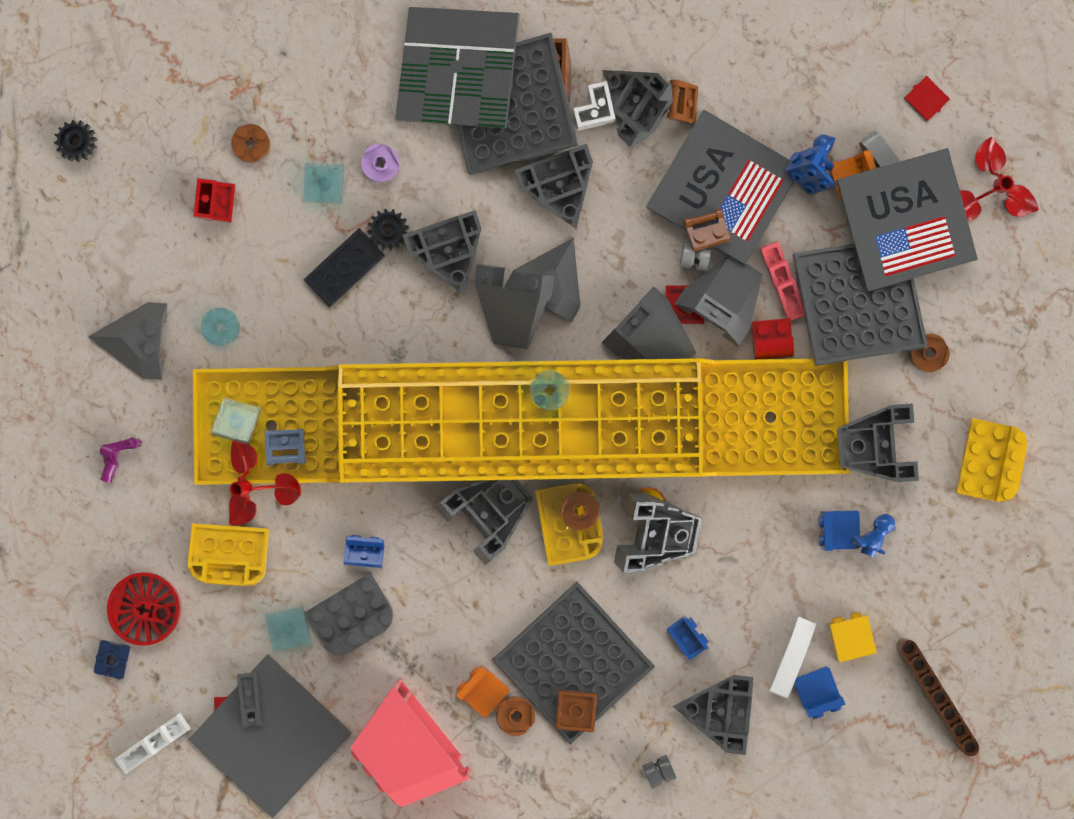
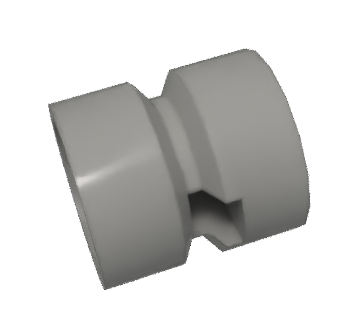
(696, 259)

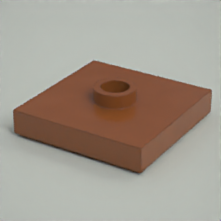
(576, 711)

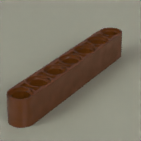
(941, 705)

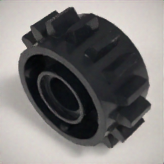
(83, 148)
(387, 219)

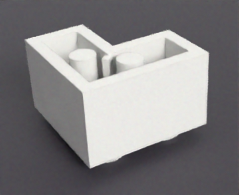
(600, 110)

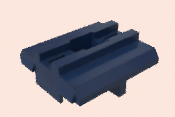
(102, 664)

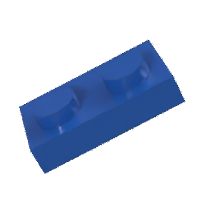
(364, 551)
(687, 637)

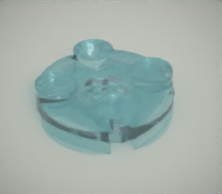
(209, 328)
(556, 381)

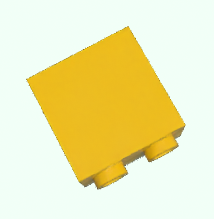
(851, 637)

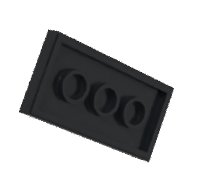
(344, 267)

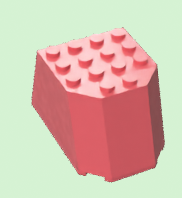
(407, 750)

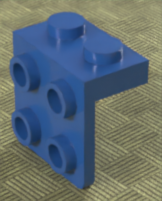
(806, 171)
(838, 529)
(818, 692)

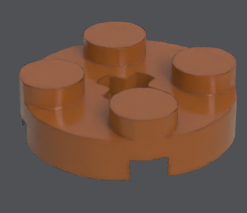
(244, 134)
(935, 362)
(591, 509)
(522, 723)

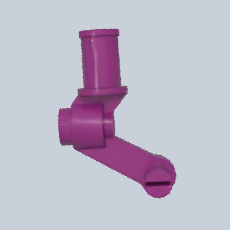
(110, 453)

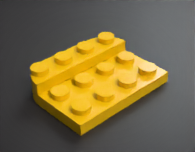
(992, 461)
(560, 540)
(228, 554)

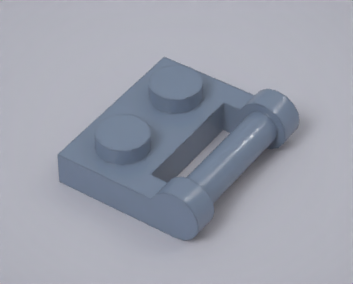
(282, 441)

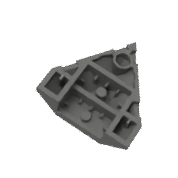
(638, 102)
(559, 182)
(447, 247)
(561, 264)
(137, 339)
(722, 712)

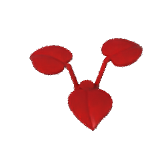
(993, 158)
(240, 506)

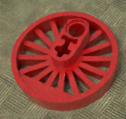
(116, 602)

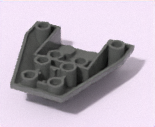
(724, 297)
(650, 332)

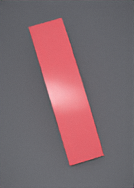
(782, 280)

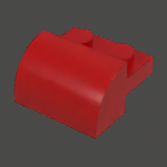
(214, 200)
(772, 339)

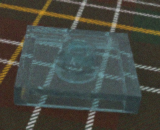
(323, 183)
(236, 421)
(288, 629)

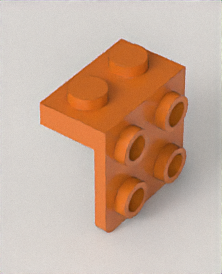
(852, 166)
(482, 690)

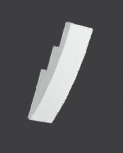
(792, 657)
(152, 743)

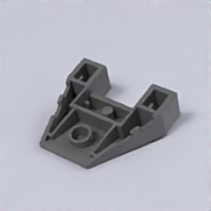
(512, 312)
(870, 444)
(493, 508)
(661, 534)

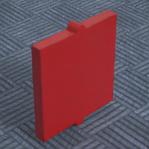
(927, 98)

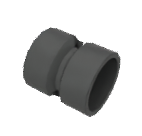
(659, 771)

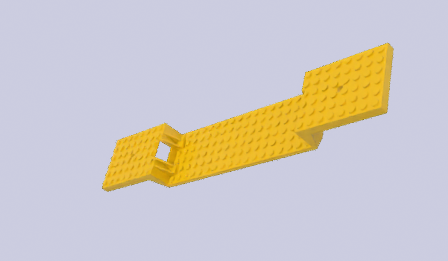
(484, 426)

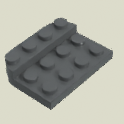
(352, 616)

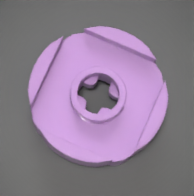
(385, 153)

